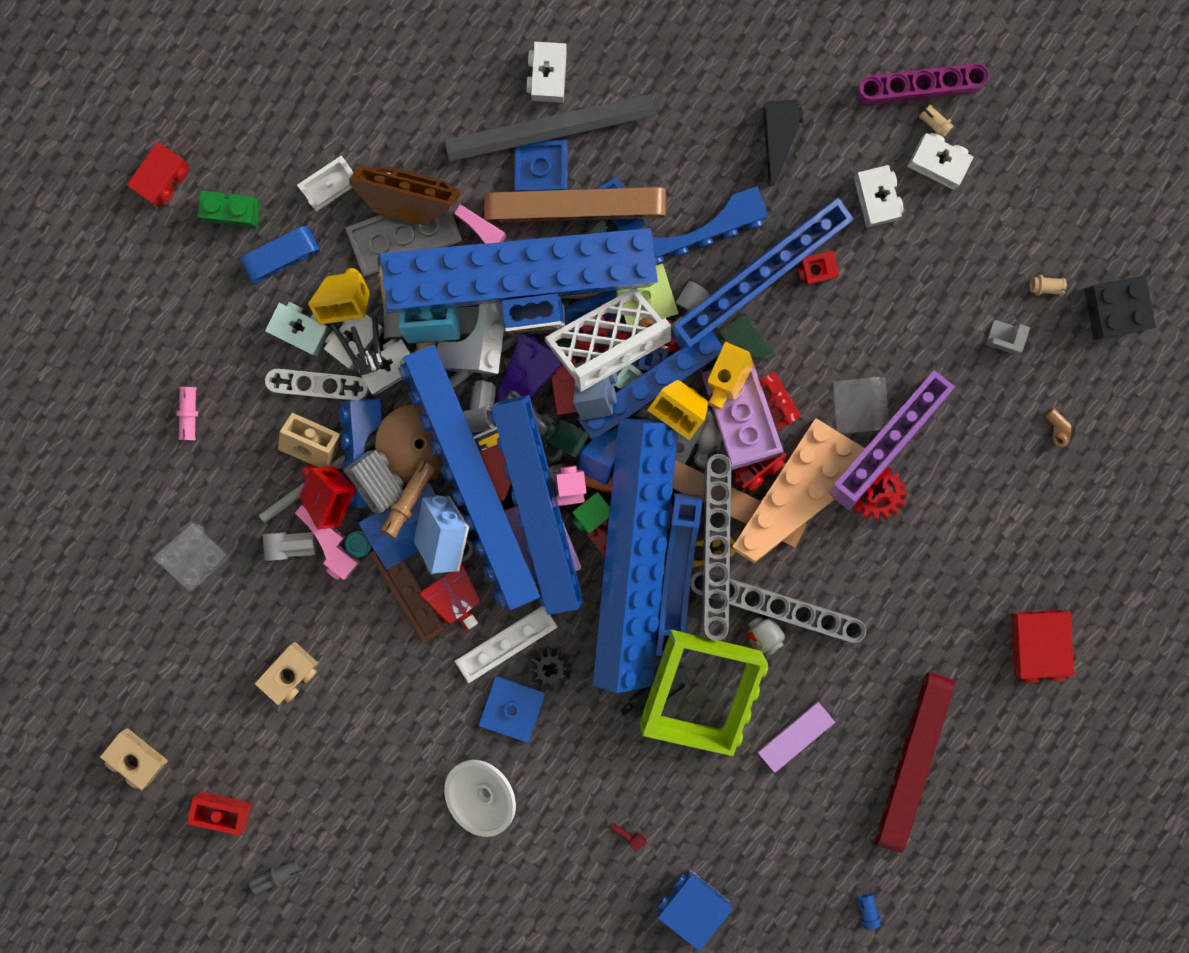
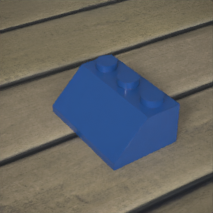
(402, 547)

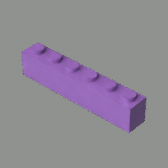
(891, 440)

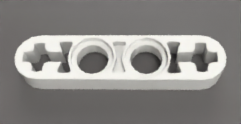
(317, 383)

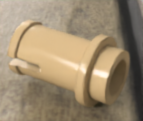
(938, 122)
(1047, 285)

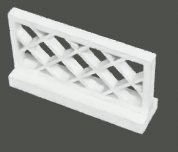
(616, 357)

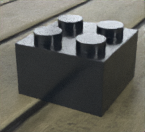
(1120, 307)

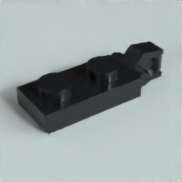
(637, 702)

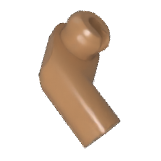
(1061, 428)

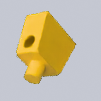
(340, 298)
(732, 366)
(680, 408)

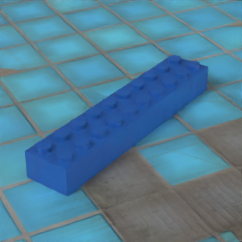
(516, 270)
(468, 477)
(635, 554)

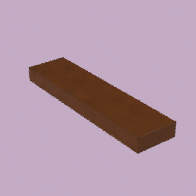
(406, 590)

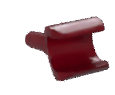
(636, 841)

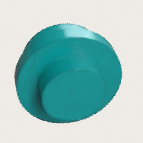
(357, 544)

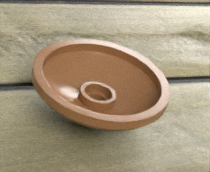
(396, 441)

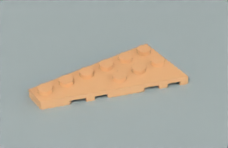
(798, 490)

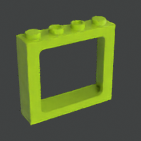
(695, 735)

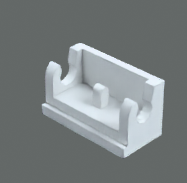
(327, 183)

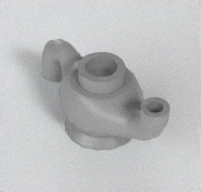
(708, 440)

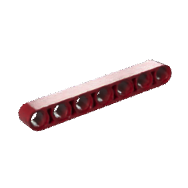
(915, 763)

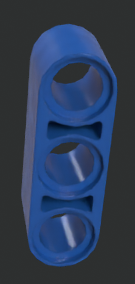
(279, 253)

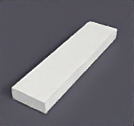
(505, 644)

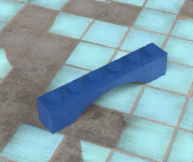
(741, 211)
(645, 389)
(678, 567)

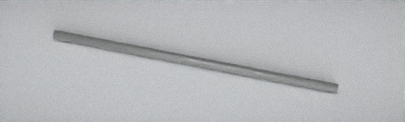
(294, 495)

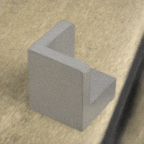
(1007, 337)

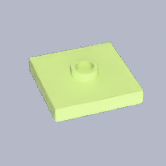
(658, 297)

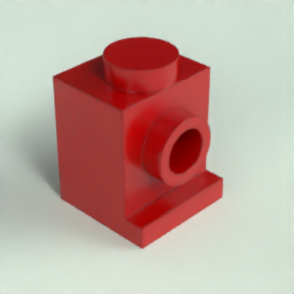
(826, 264)

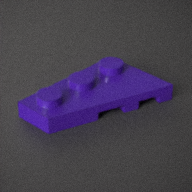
(529, 368)

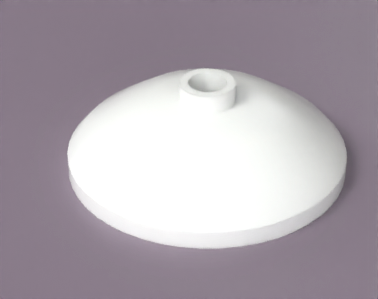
(472, 804)

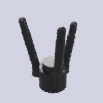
(366, 361)

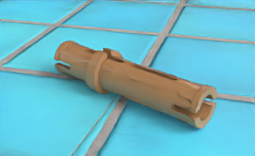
(403, 507)

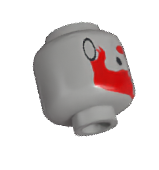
(765, 635)

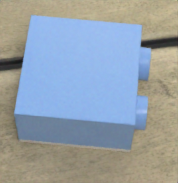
(441, 534)

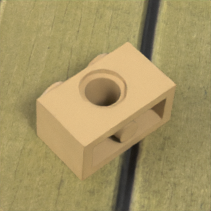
(308, 441)
(275, 684)
(149, 760)

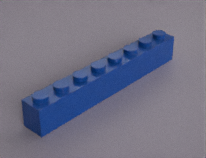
(760, 273)
(537, 504)

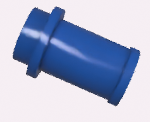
(868, 911)

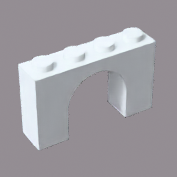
(481, 349)

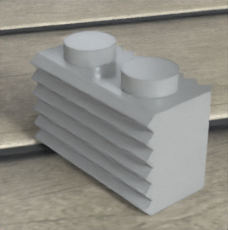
(375, 481)

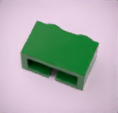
(231, 210)
(591, 513)

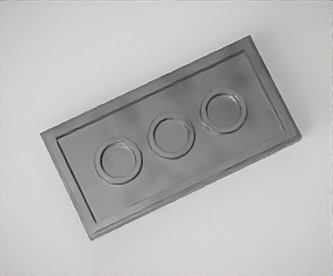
(397, 235)

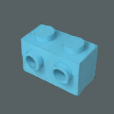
(430, 325)

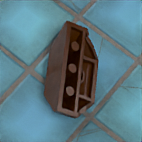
(403, 193)

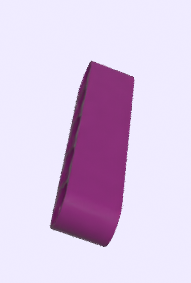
(932, 78)

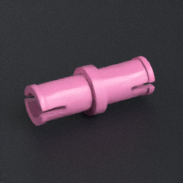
(187, 413)

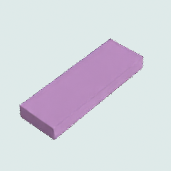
(796, 736)

